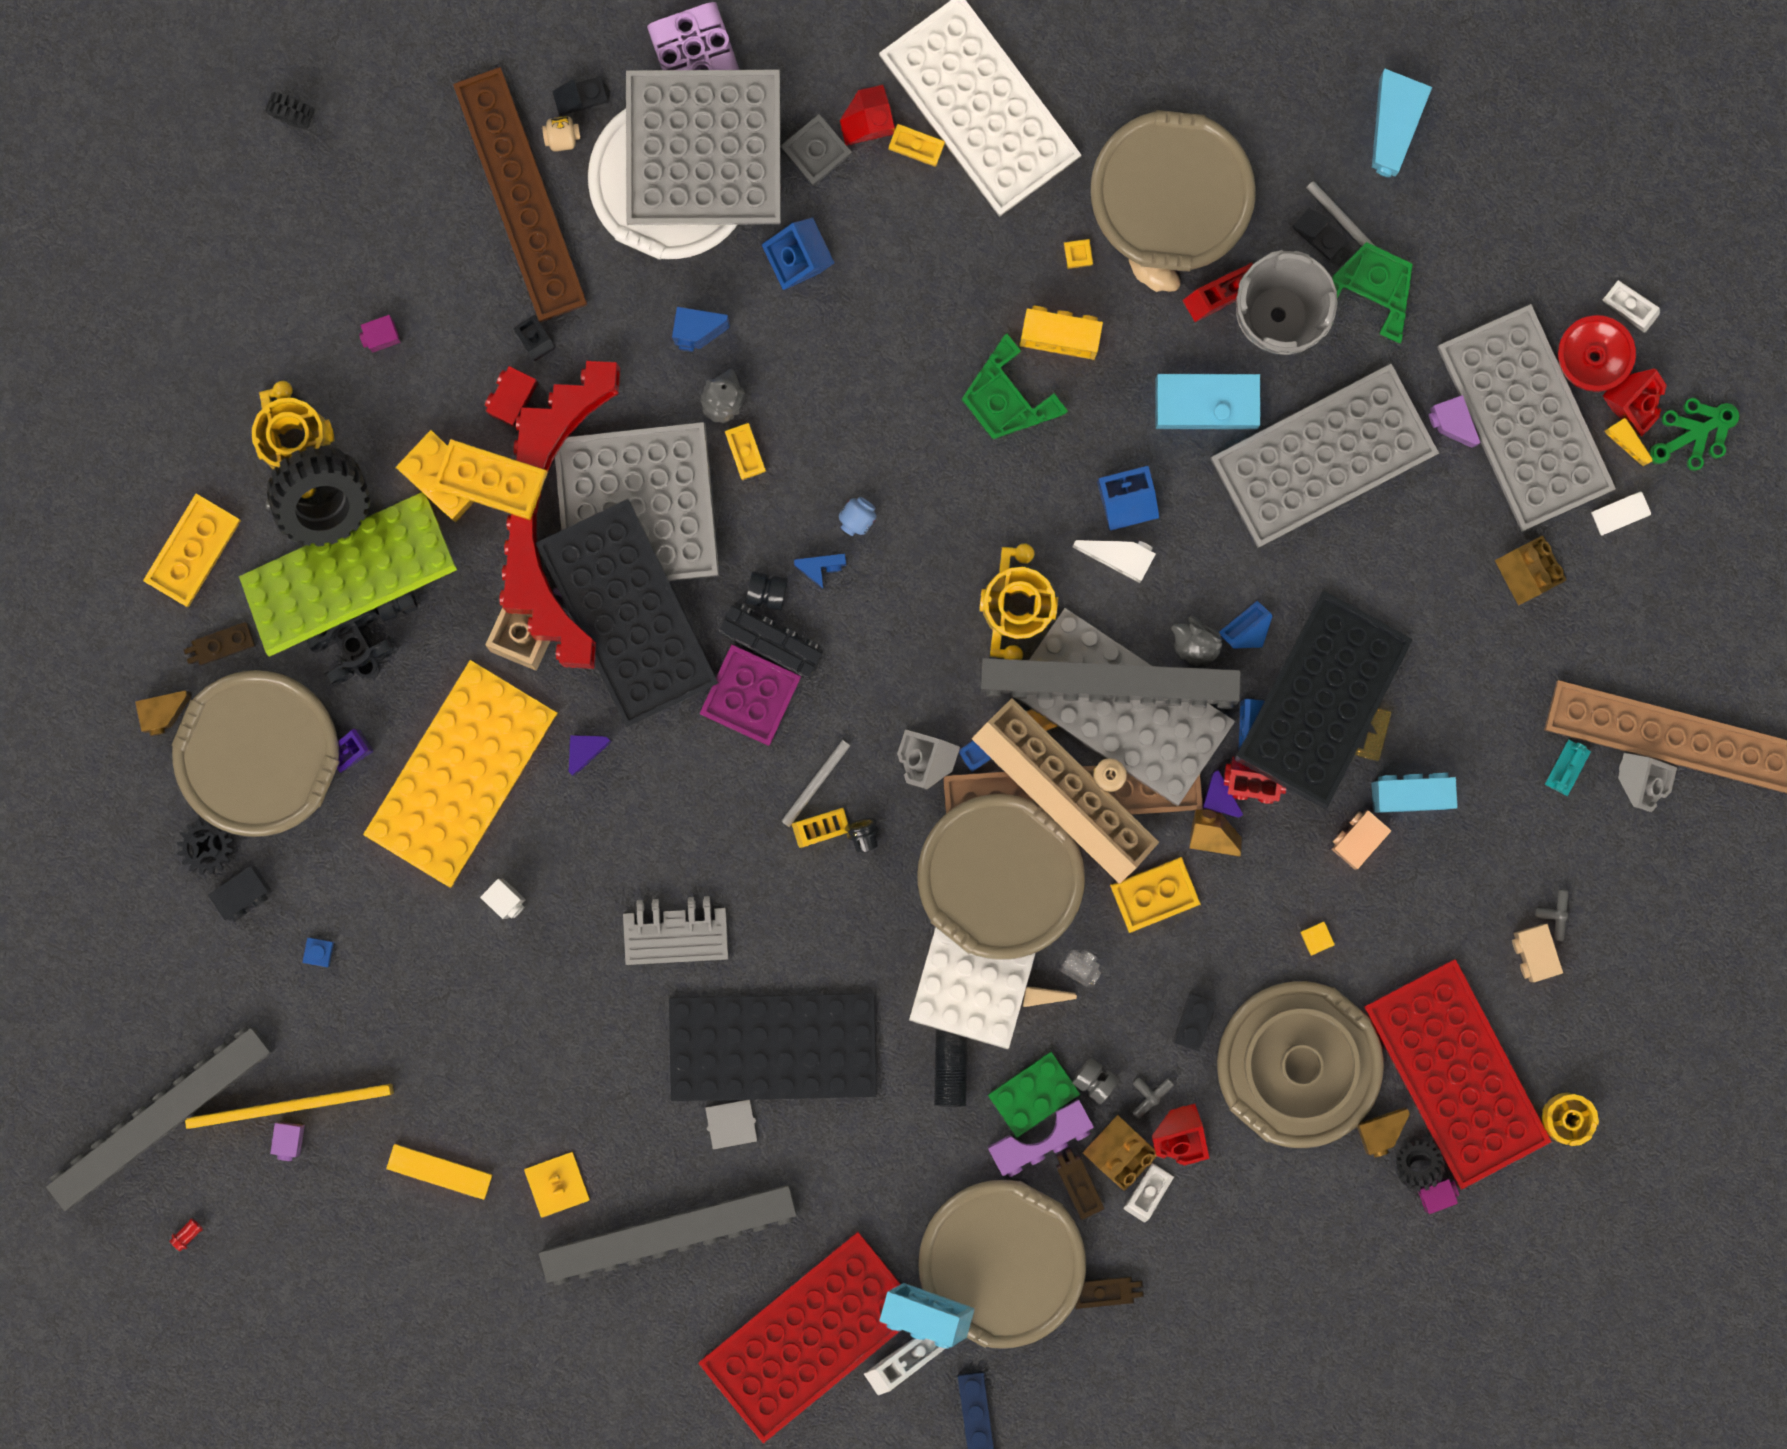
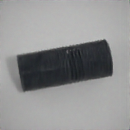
(951, 1067)

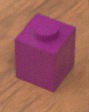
(379, 334)
(1440, 1196)

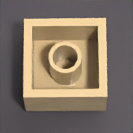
(514, 642)

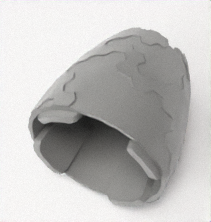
(1297, 288)

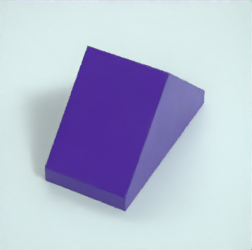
(352, 749)
(583, 750)
(1218, 799)

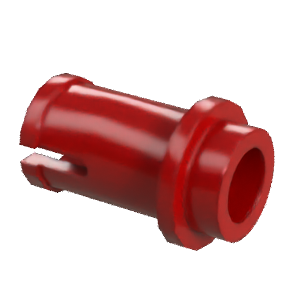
(185, 1235)

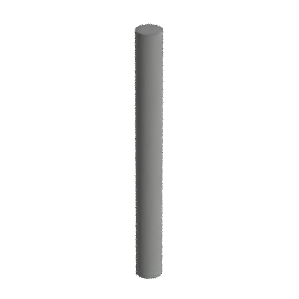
(1338, 214)
(815, 783)

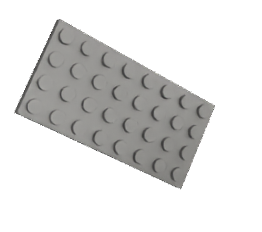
(1526, 417)
(1324, 455)
(1155, 742)

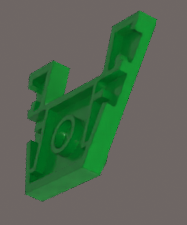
(1380, 279)
(998, 402)

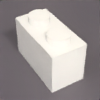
(504, 899)

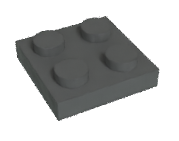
(816, 150)

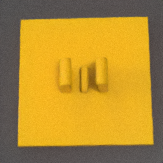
(556, 1184)

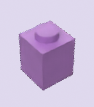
(287, 1140)

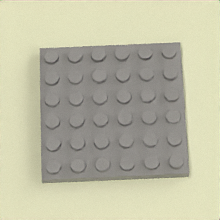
(703, 147)
(663, 477)

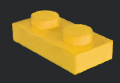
(916, 145)
(745, 451)

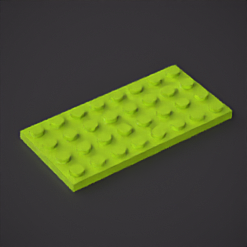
(344, 579)

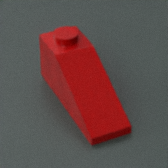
(1215, 295)

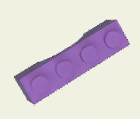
(1012, 1154)

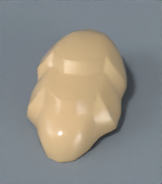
(1156, 278)

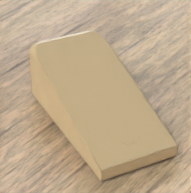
(1038, 996)

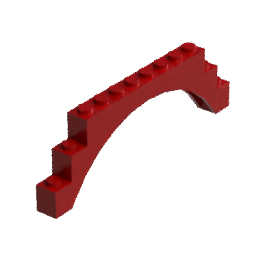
(539, 440)

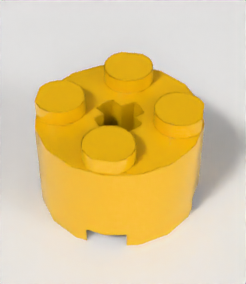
(1582, 1126)

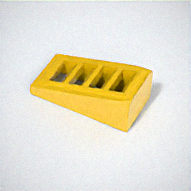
(1627, 439)
(800, 833)

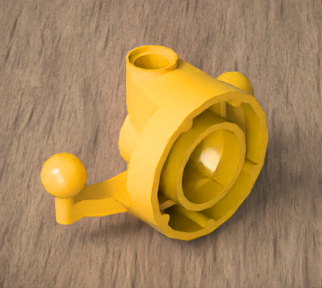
(282, 416)
(1017, 581)

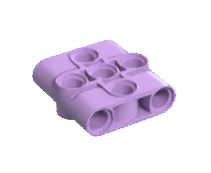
(706, 26)

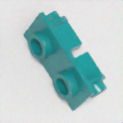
(1568, 767)

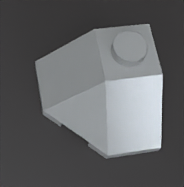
(926, 758)
(1645, 780)

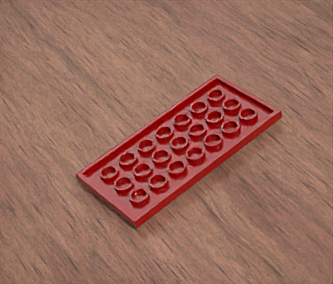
(1457, 1074)
(805, 1339)

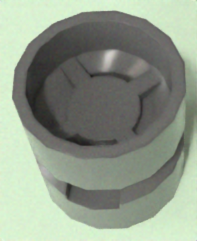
(1095, 1080)

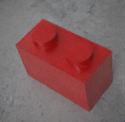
(511, 395)

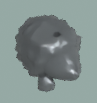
(722, 397)
(1196, 642)

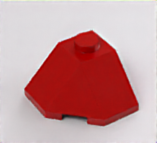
(867, 116)
(1637, 399)
(1181, 1136)

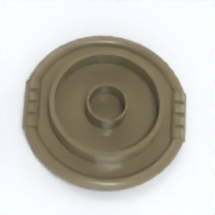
(1173, 190)
(255, 753)
(1000, 877)
(1300, 1064)
(1008, 1258)

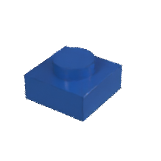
(318, 952)

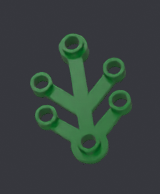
(1698, 432)

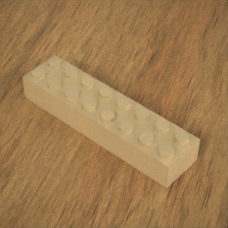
(1065, 790)

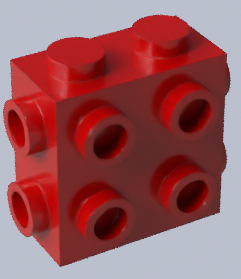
(1246, 783)

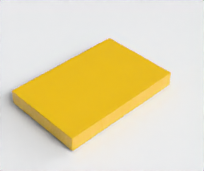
(1155, 894)

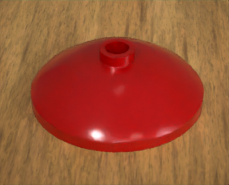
(1607, 340)

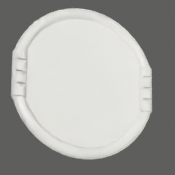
(608, 198)

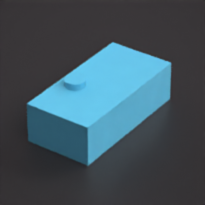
(1207, 401)

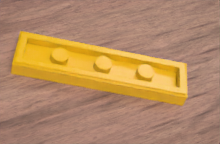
(439, 1171)

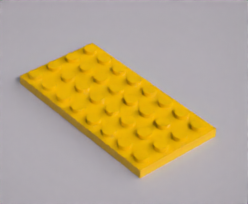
(460, 774)

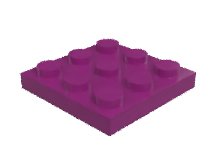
(750, 695)

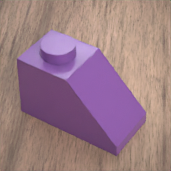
(1454, 421)

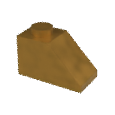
(161, 711)
(1214, 834)
(1382, 1131)

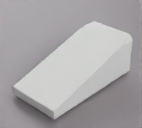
(1632, 306)
(1621, 513)
(1148, 1193)

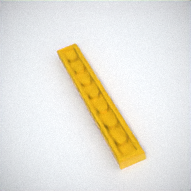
(288, 1106)

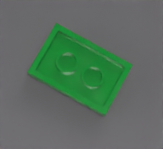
(1033, 1094)

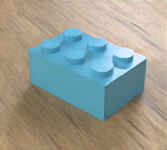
(1414, 793)
(926, 1315)

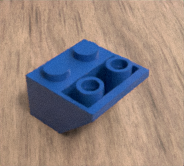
(1128, 498)

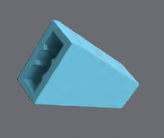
(1397, 116)

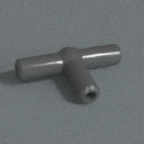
(1559, 915)
(1152, 1097)

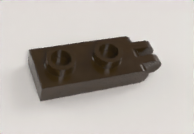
(220, 644)
(1079, 1185)
(1108, 1292)

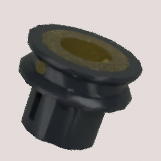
(863, 834)

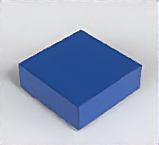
(973, 756)

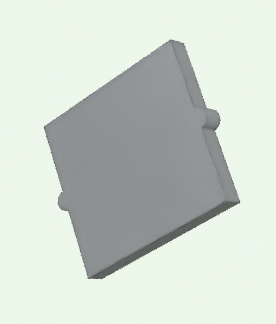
(731, 1124)

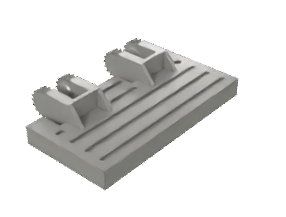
(675, 938)

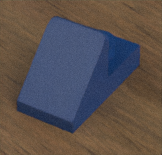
(812, 566)

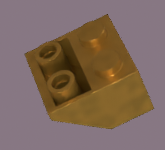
(1530, 570)
(1120, 1153)

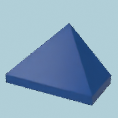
(1248, 628)

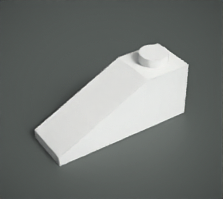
(1123, 557)
(901, 1364)

